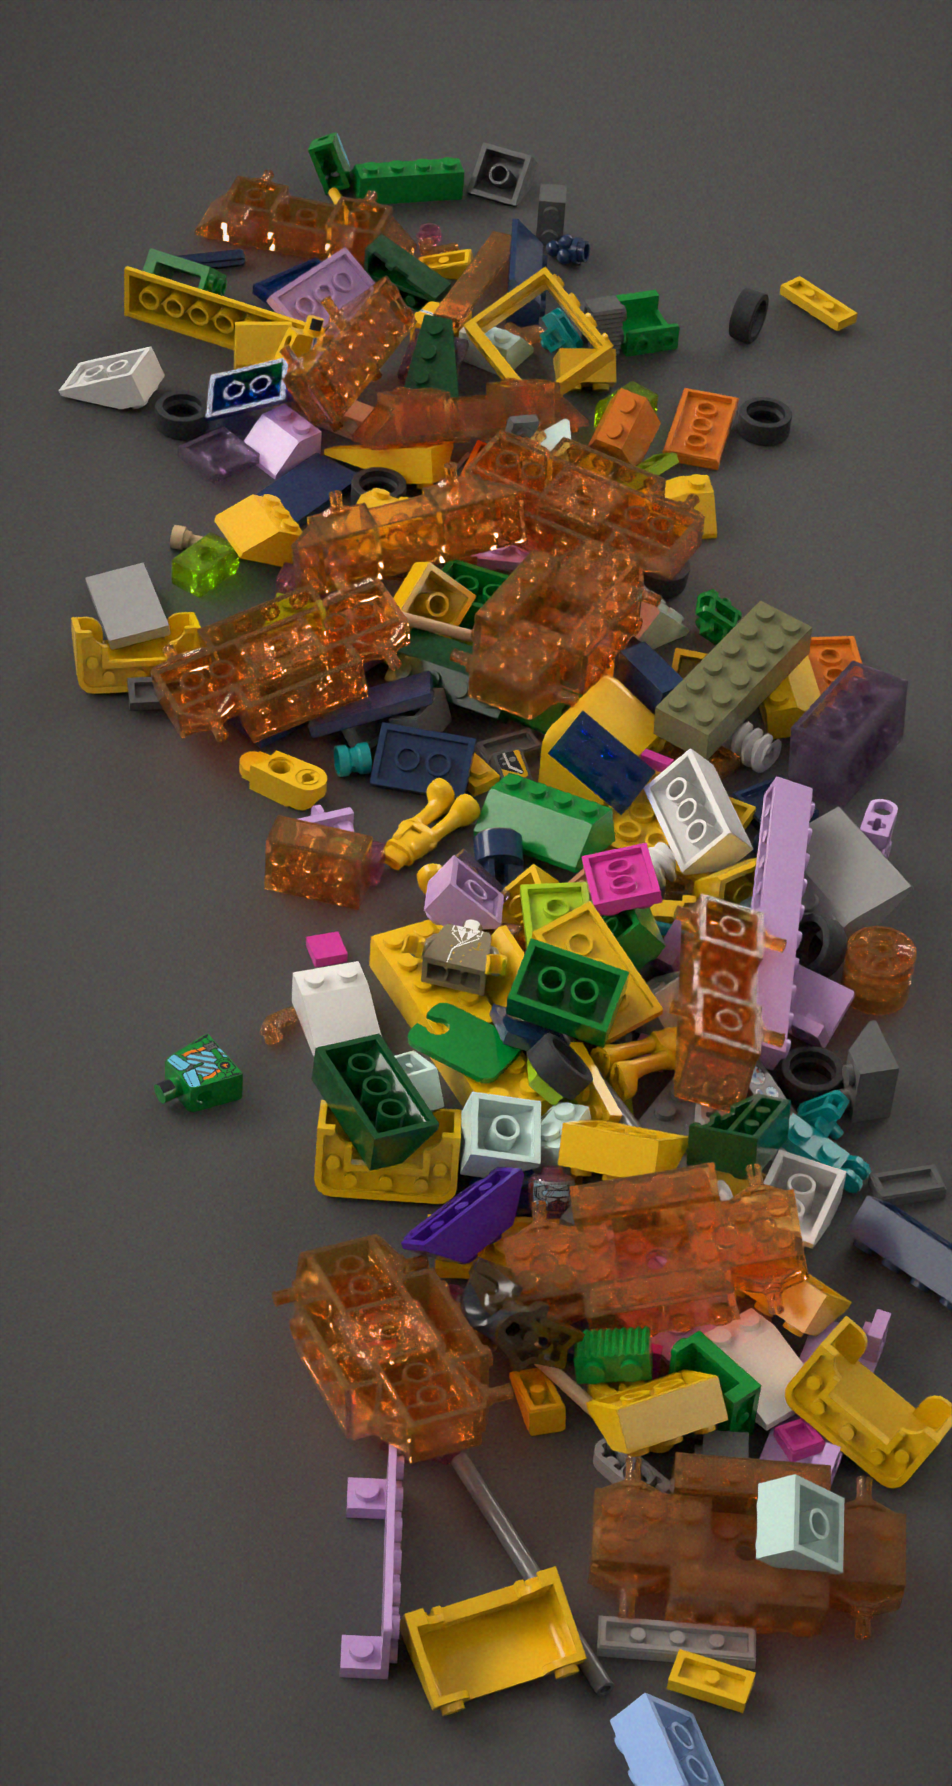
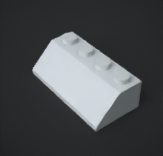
(697, 816)

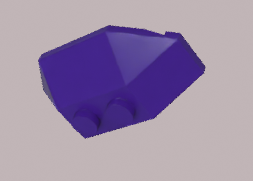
(469, 1219)

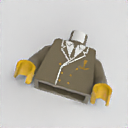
(457, 957)

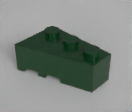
(413, 278)
(434, 357)
(742, 1137)

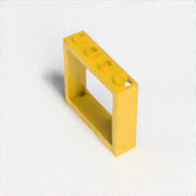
(520, 296)

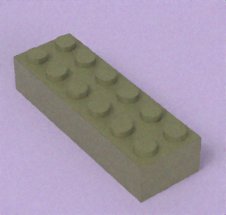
(732, 680)

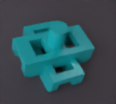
(560, 332)
(823, 1113)

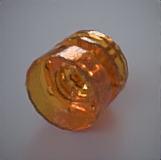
(879, 969)

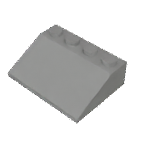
(849, 875)

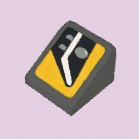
(510, 761)

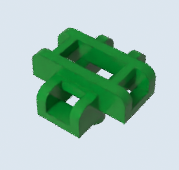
(721, 620)

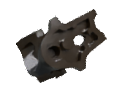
(498, 1314)

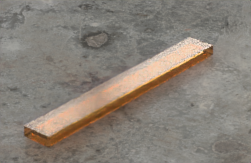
(475, 279)

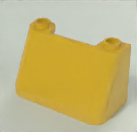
(107, 670)
(619, 714)
(424, 1177)
(863, 1412)
(493, 1641)

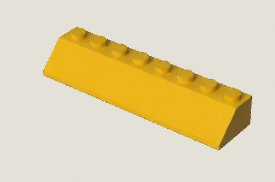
(190, 308)

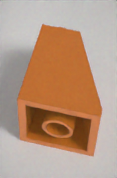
(626, 428)

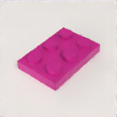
(622, 879)

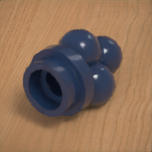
(569, 250)

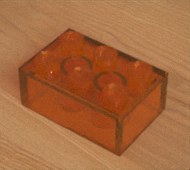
(318, 862)

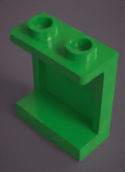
(165, 264)
(645, 326)
(738, 1388)

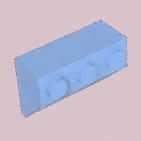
(663, 1745)

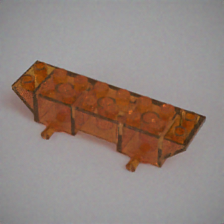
(268, 218)
(349, 353)
(433, 415)
(439, 526)
(717, 1001)

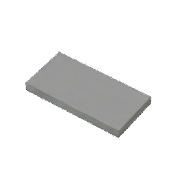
(127, 606)

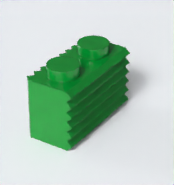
(614, 1356)

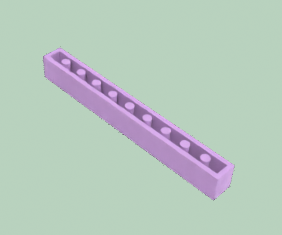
(778, 894)

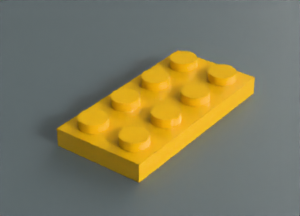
(588, 935)

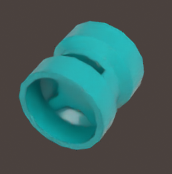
(354, 759)

